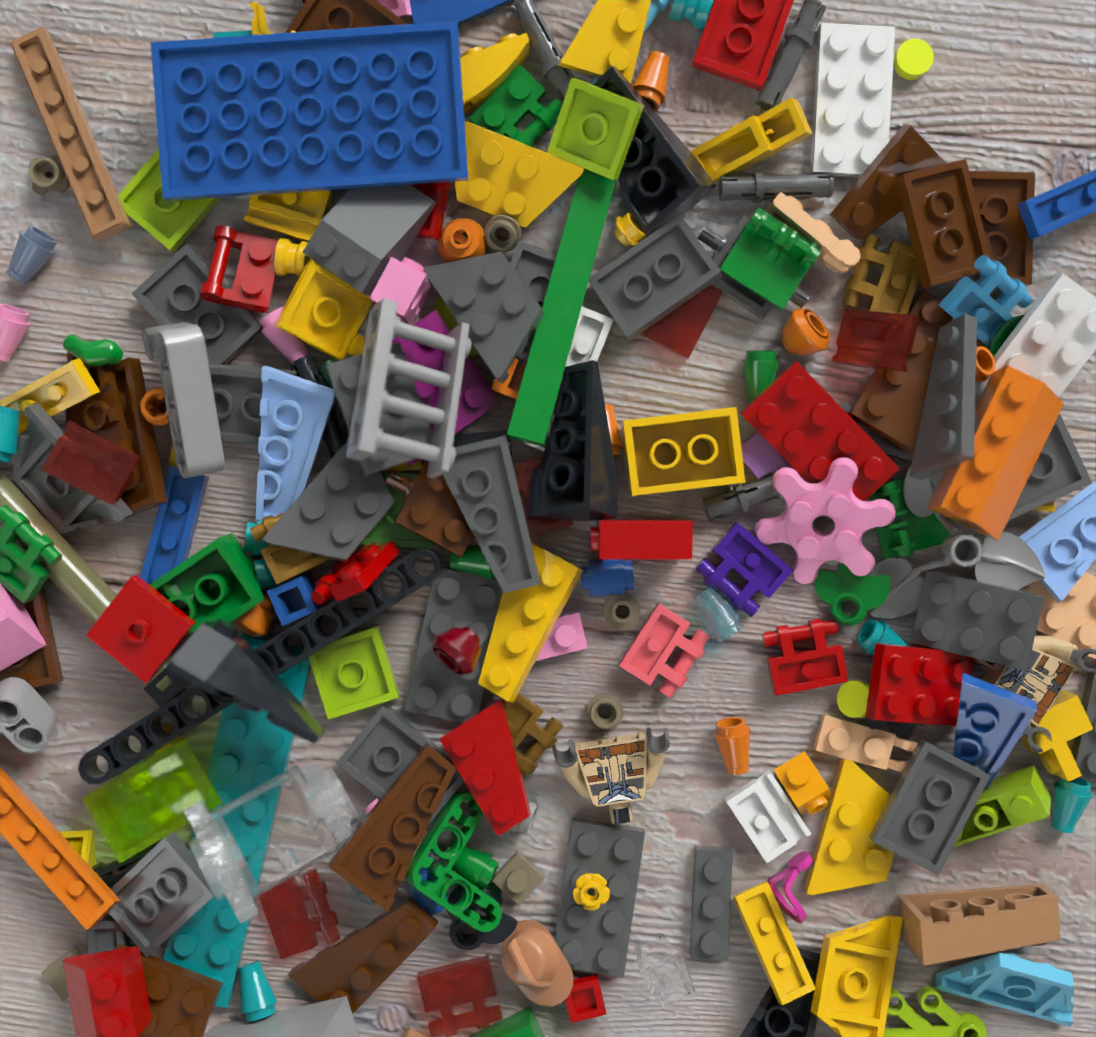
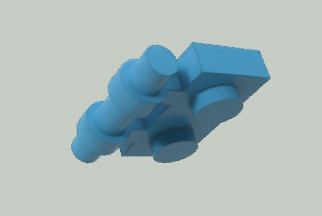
(975, 300)

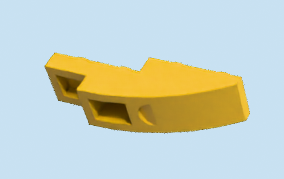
(488, 67)

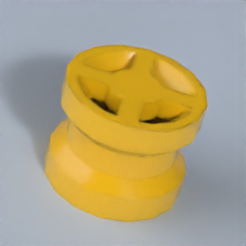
(290, 257)

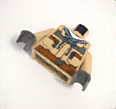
(1044, 679)
(614, 769)

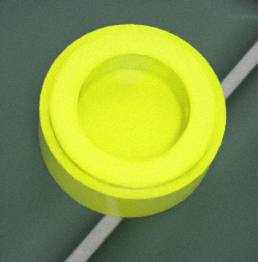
(913, 59)
(853, 698)

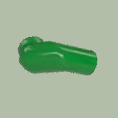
(93, 352)

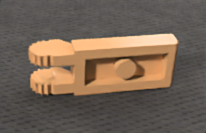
(834, 252)
(860, 743)

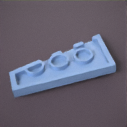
(292, 429)
(1066, 542)

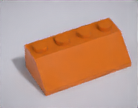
(1008, 438)

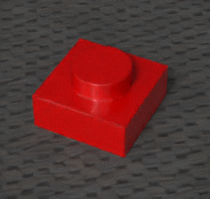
(585, 999)

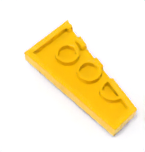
(524, 624)

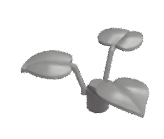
(999, 562)

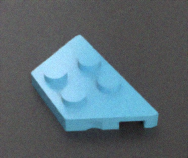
(1013, 985)

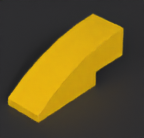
(753, 140)

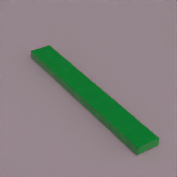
(561, 309)

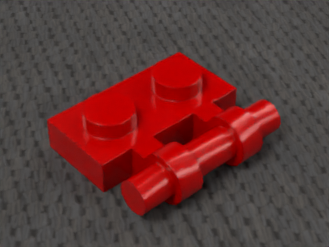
(354, 574)
(805, 668)

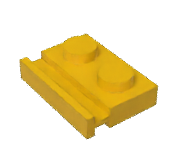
(289, 213)

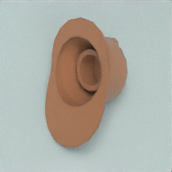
(537, 964)

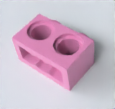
(404, 284)

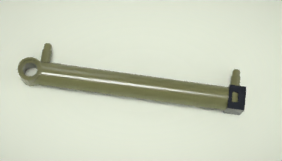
(82, 584)

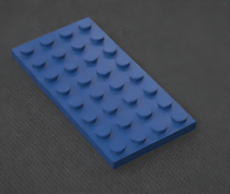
(310, 111)

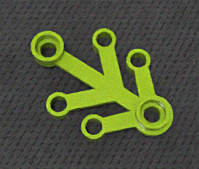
(919, 1027)

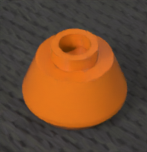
(469, 247)
(805, 333)
(259, 619)

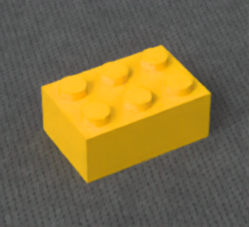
(682, 451)

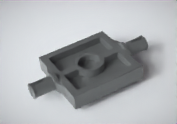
(730, 287)

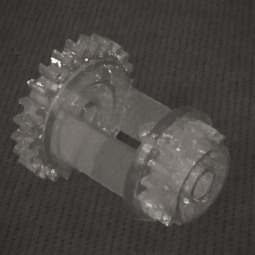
(221, 860)

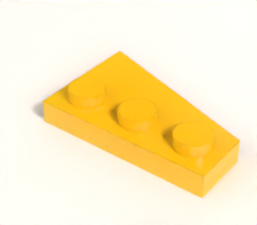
(608, 38)

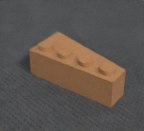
(978, 921)

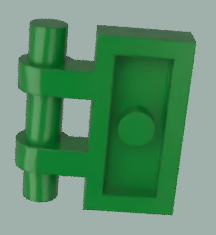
(511, 104)
(21, 568)

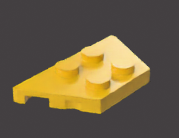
(511, 176)
(843, 850)
(857, 977)

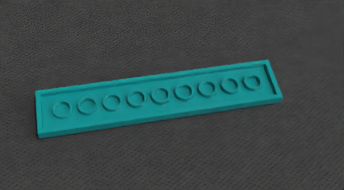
(243, 757)

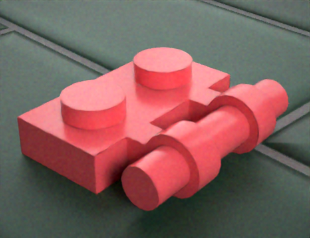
(654, 645)

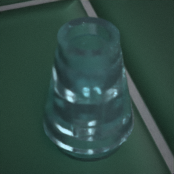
(717, 615)

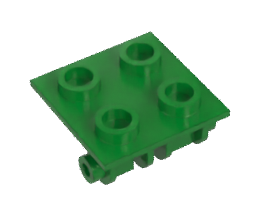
(770, 258)
(906, 531)

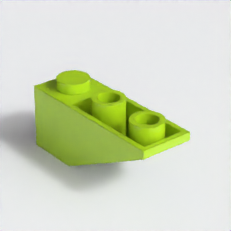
(1007, 804)

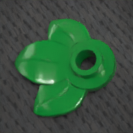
(843, 585)

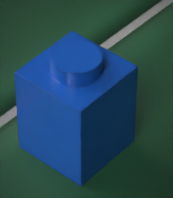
(294, 599)

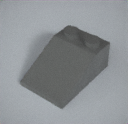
(368, 230)

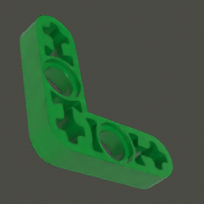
(441, 873)

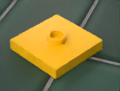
(324, 311)

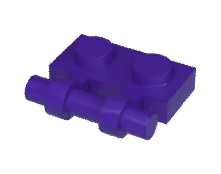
(752, 561)

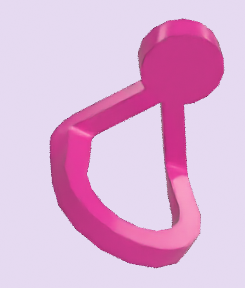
(796, 865)

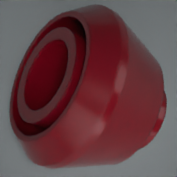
(458, 649)

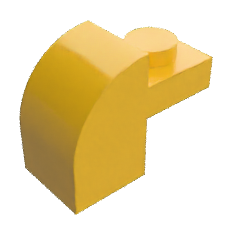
(1065, 722)

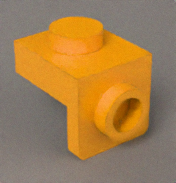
(804, 784)

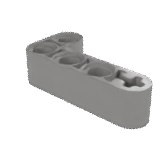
(188, 396)
(25, 715)

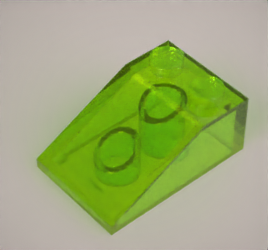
(150, 799)

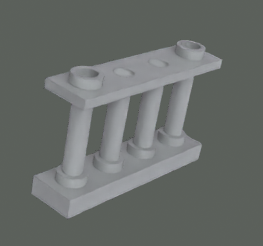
(373, 400)

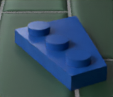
(989, 724)

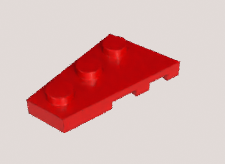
(489, 766)

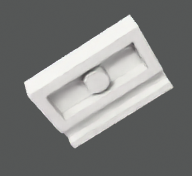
(767, 816)

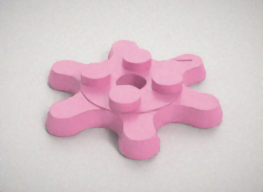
(828, 498)

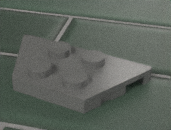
(493, 302)
(59, 502)
(334, 511)

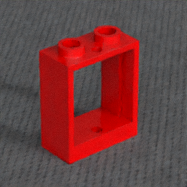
(642, 539)

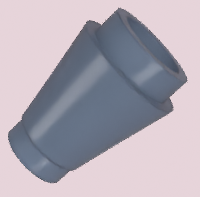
(31, 254)

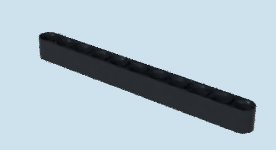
(185, 717)

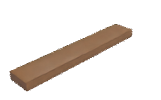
(70, 134)

